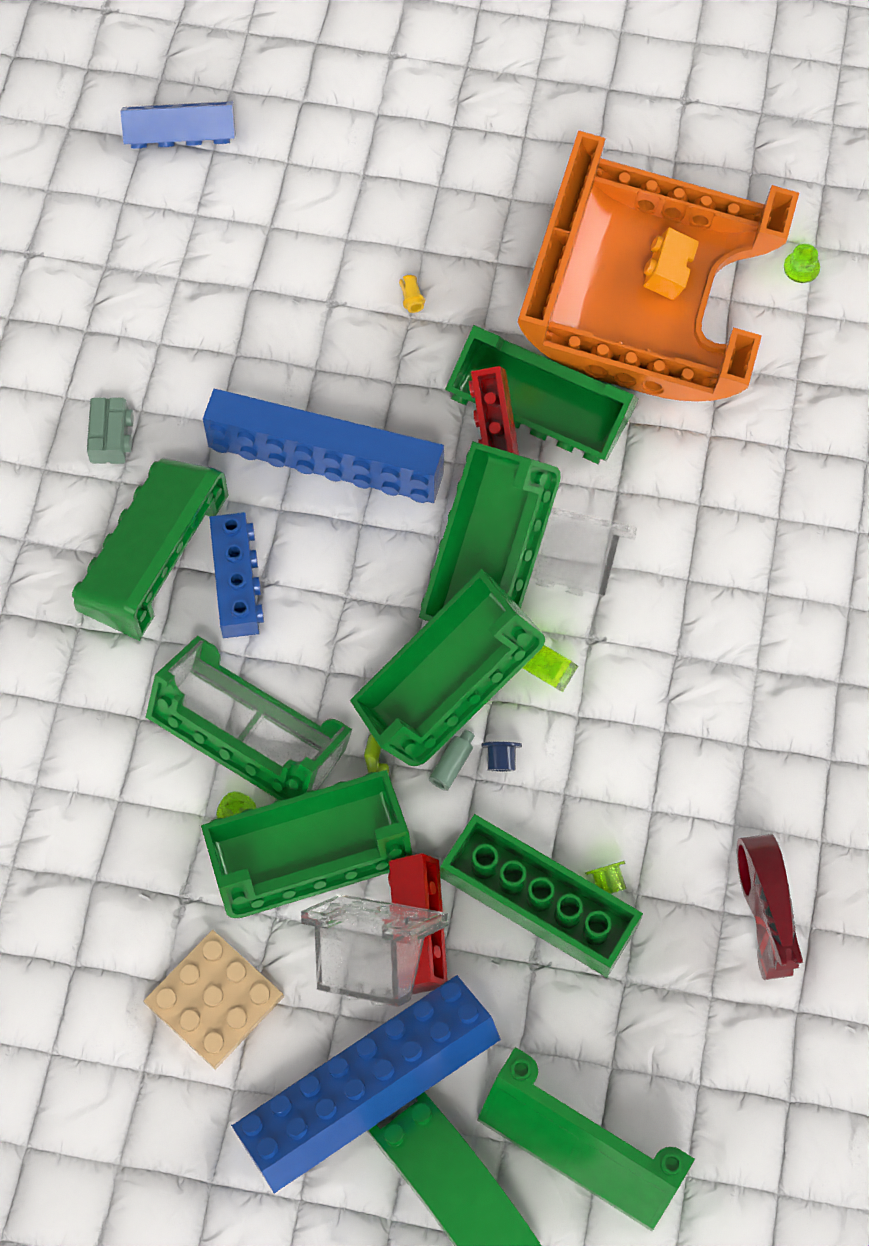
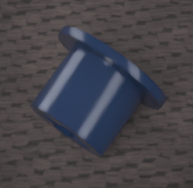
(501, 756)

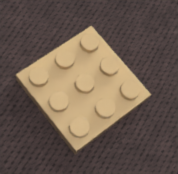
(213, 999)

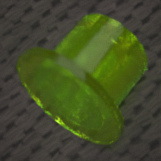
(802, 264)
(233, 804)
(609, 877)

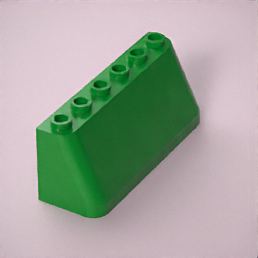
(548, 395)
(493, 525)
(148, 544)
(448, 671)
(307, 844)

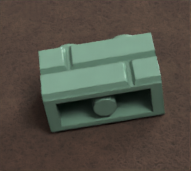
(108, 430)

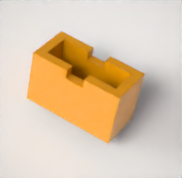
(667, 268)

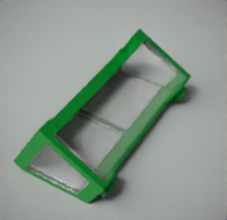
(243, 724)

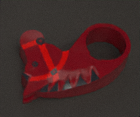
(768, 896)

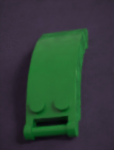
(450, 1179)

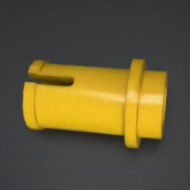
(413, 300)

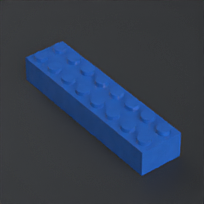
(324, 446)
(366, 1083)

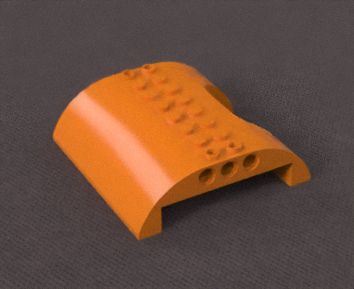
(588, 280)

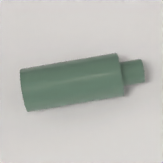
(452, 761)

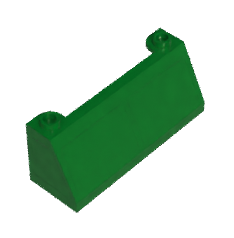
(579, 1146)

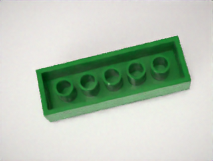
(540, 895)

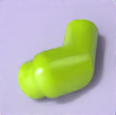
(372, 756)

